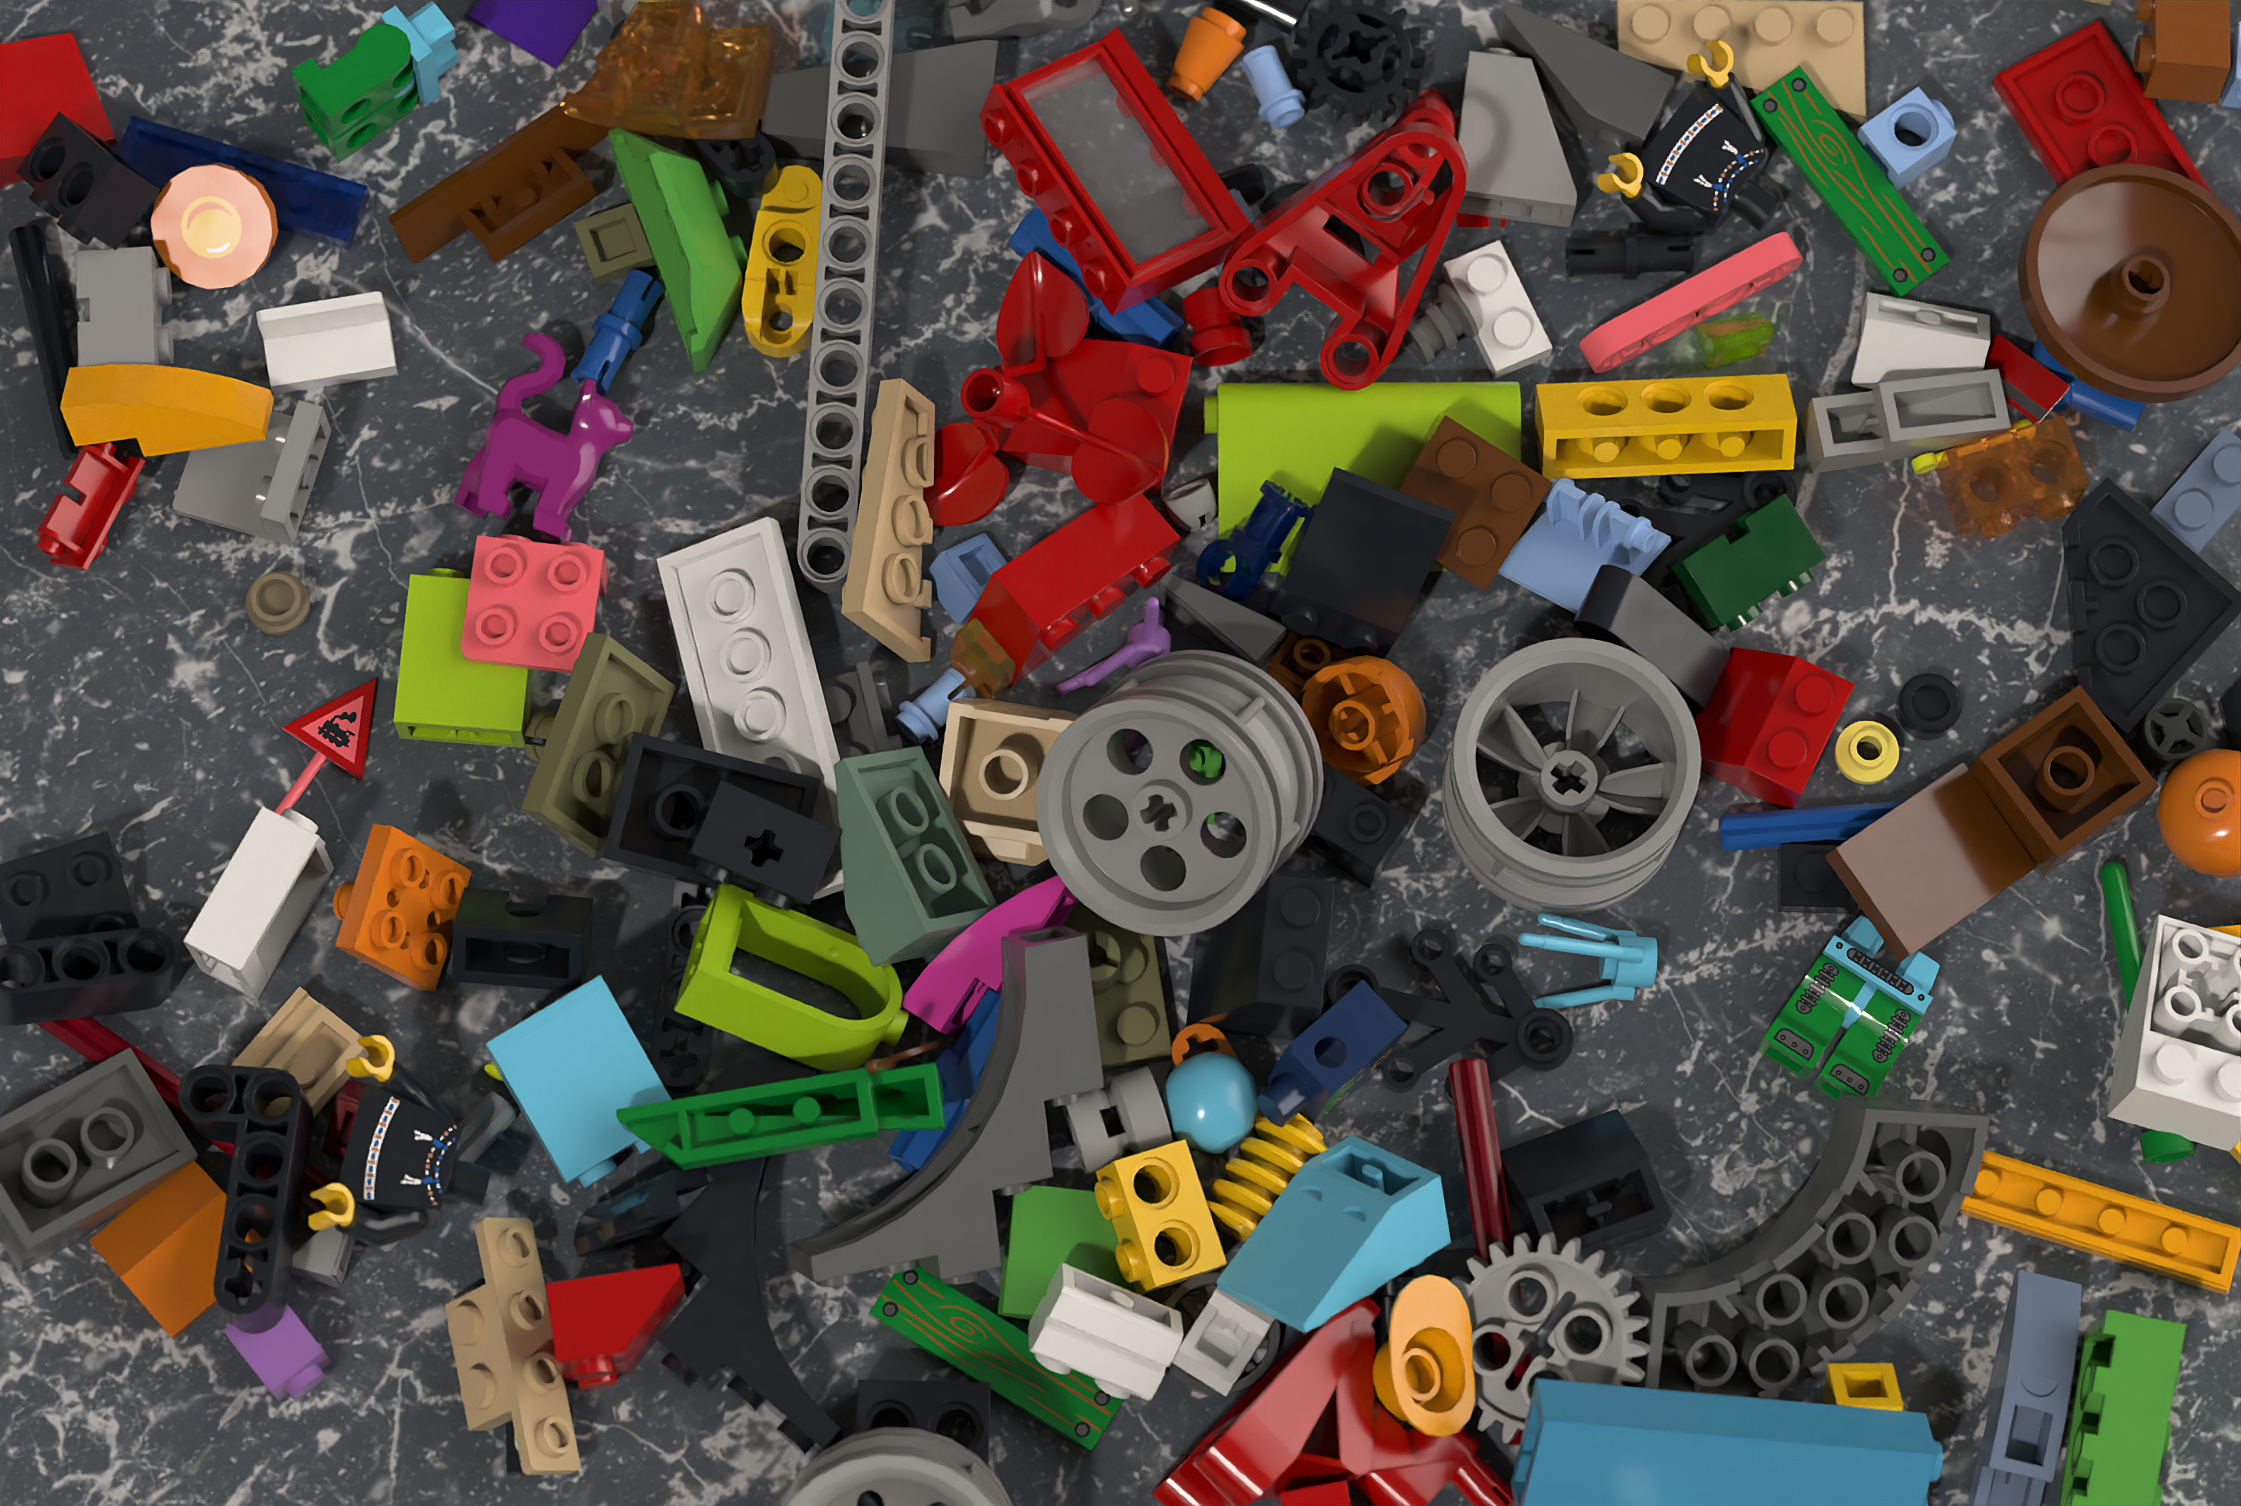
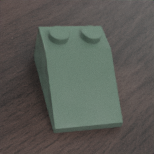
(904, 858)

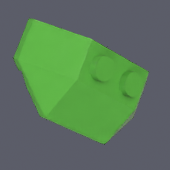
(686, 238)

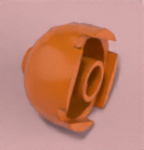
(1365, 717)
(2203, 813)

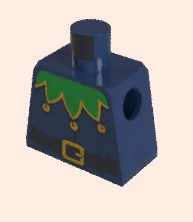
(1332, 1058)

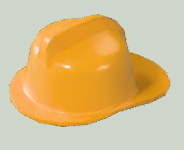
(1428, 1361)

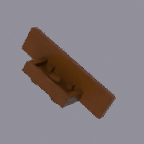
(506, 191)

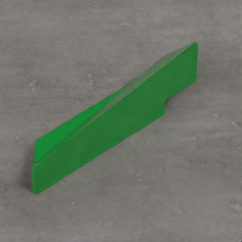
(789, 1115)

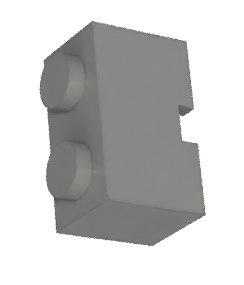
(124, 303)

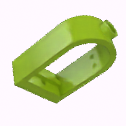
(772, 1018)

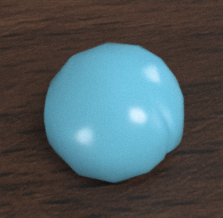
(1210, 1102)

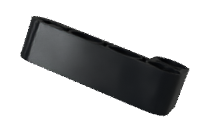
(251, 1199)

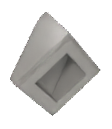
(324, 1257)

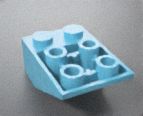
(1338, 1234)

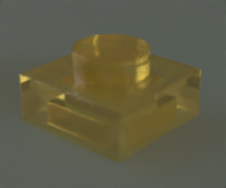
(981, 660)

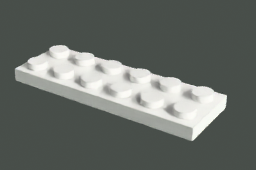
(754, 662)

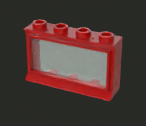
(1113, 172)

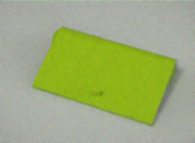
(1305, 429)

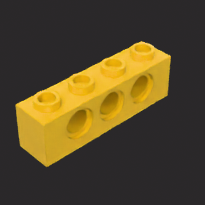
(1665, 426)

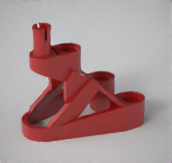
(1297, 247)
(1320, 1425)

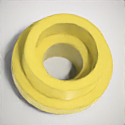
(1856, 767)

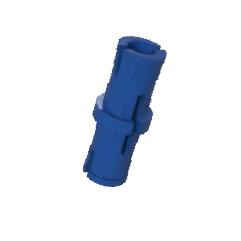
(618, 330)

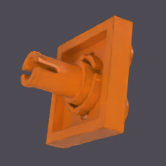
(391, 903)

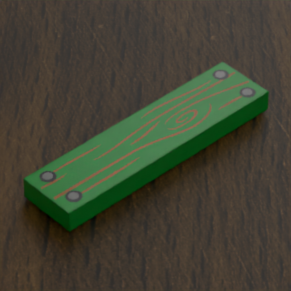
(1849, 183)
(993, 1353)

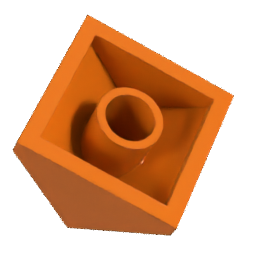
(170, 1247)

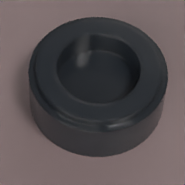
(1928, 706)

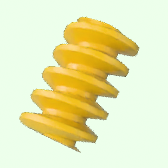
(1263, 1176)

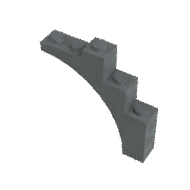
(946, 1211)

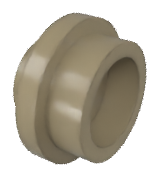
(277, 603)

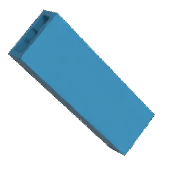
(1716, 1450)

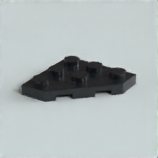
(2136, 605)

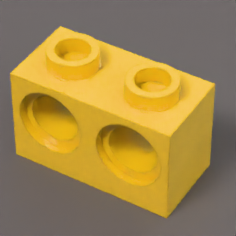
(1177, 1214)

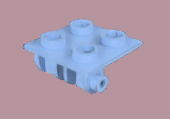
(1573, 541)

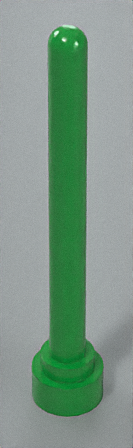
(2156, 1146)

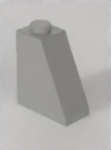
(1511, 144)

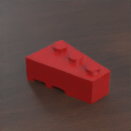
(1074, 580)

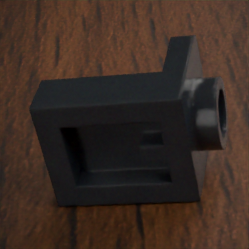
(1809, 881)

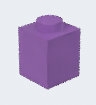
(283, 1357)

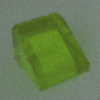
(1733, 338)

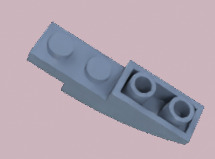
(2028, 1392)

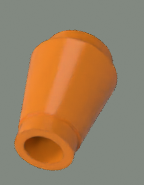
(1205, 53)

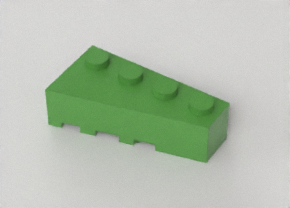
(2121, 1411)

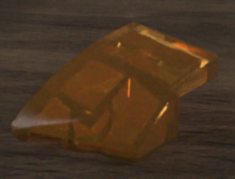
(679, 75)

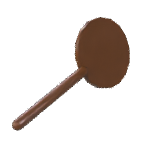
(890, 1062)

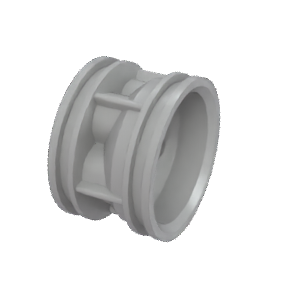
(1115, 856)

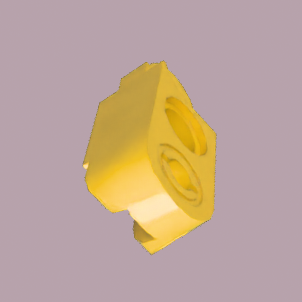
(786, 217)

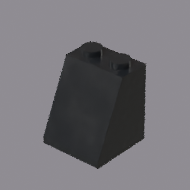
(1265, 962)

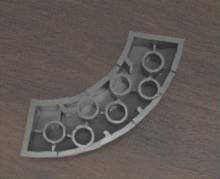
(1827, 1265)

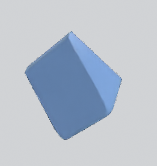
(962, 575)

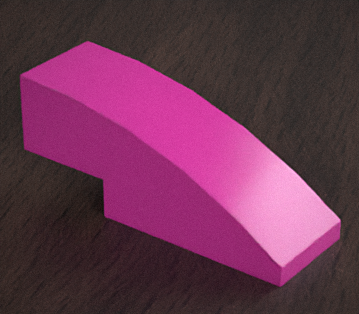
(972, 963)

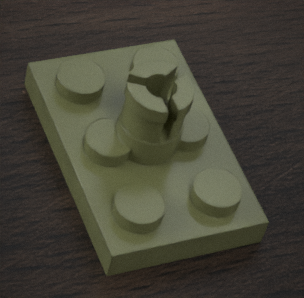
(603, 702)
(1125, 991)

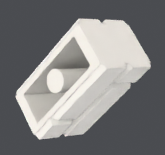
(1104, 1333)

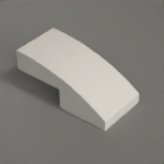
(1222, 1341)

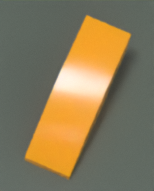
(163, 407)

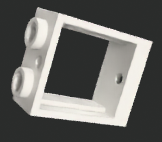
(260, 901)

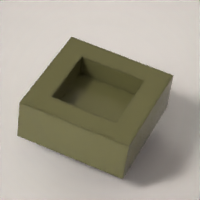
(613, 244)

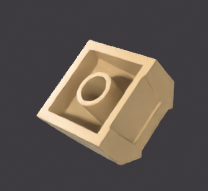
(993, 774)

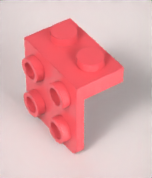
(531, 602)

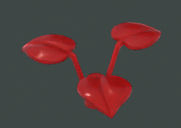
(1039, 319)

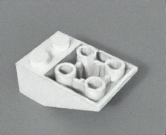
(2183, 1037)

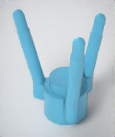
(1622, 958)

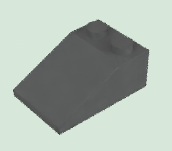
(83, 1157)

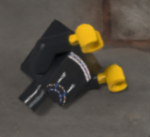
(1700, 160)
(396, 1157)

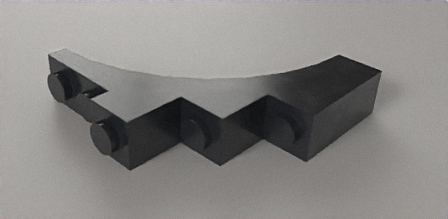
(725, 1321)

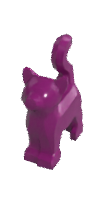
(538, 457)

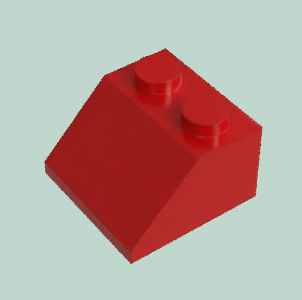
(1769, 723)
(611, 1321)

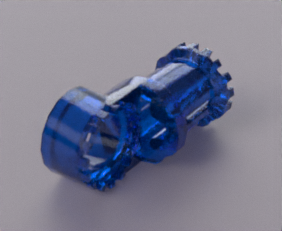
(1252, 544)

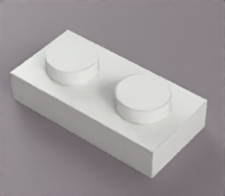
(1506, 321)

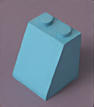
(570, 1076)

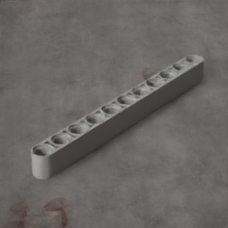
(842, 280)

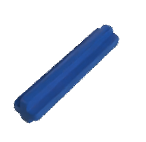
(1798, 825)

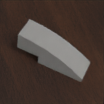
(1903, 419)

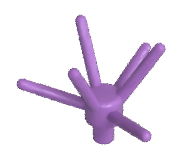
(1143, 643)

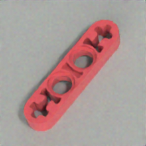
(1690, 302)

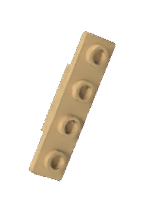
(508, 1350)

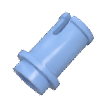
(1278, 99)
(929, 711)

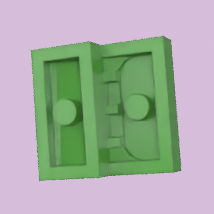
(1052, 1229)

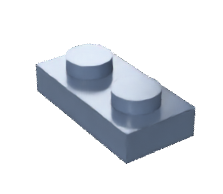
(2204, 494)

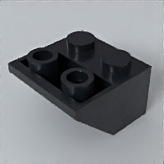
(1586, 1185)

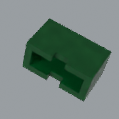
(1731, 576)

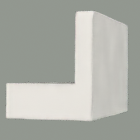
(1917, 341)
(327, 342)

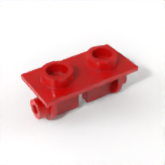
(78, 531)

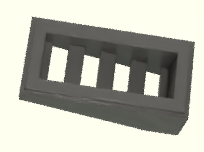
(1221, 622)

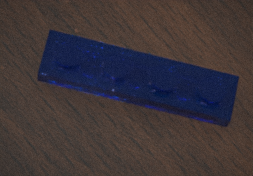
(303, 198)

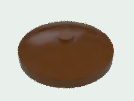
(2135, 282)

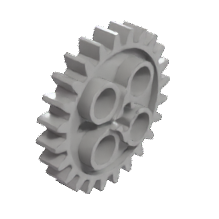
(1496, 1308)

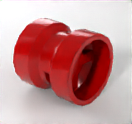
(1217, 330)

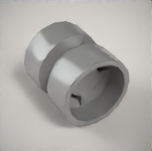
(1138, 1114)

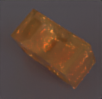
(2005, 465)

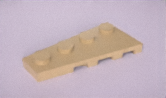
(1765, 40)
(893, 523)

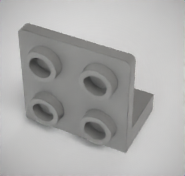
(258, 483)

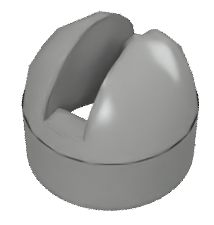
(1191, 504)

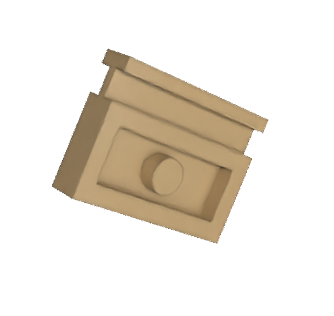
(308, 1045)

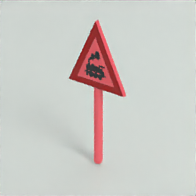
(335, 733)

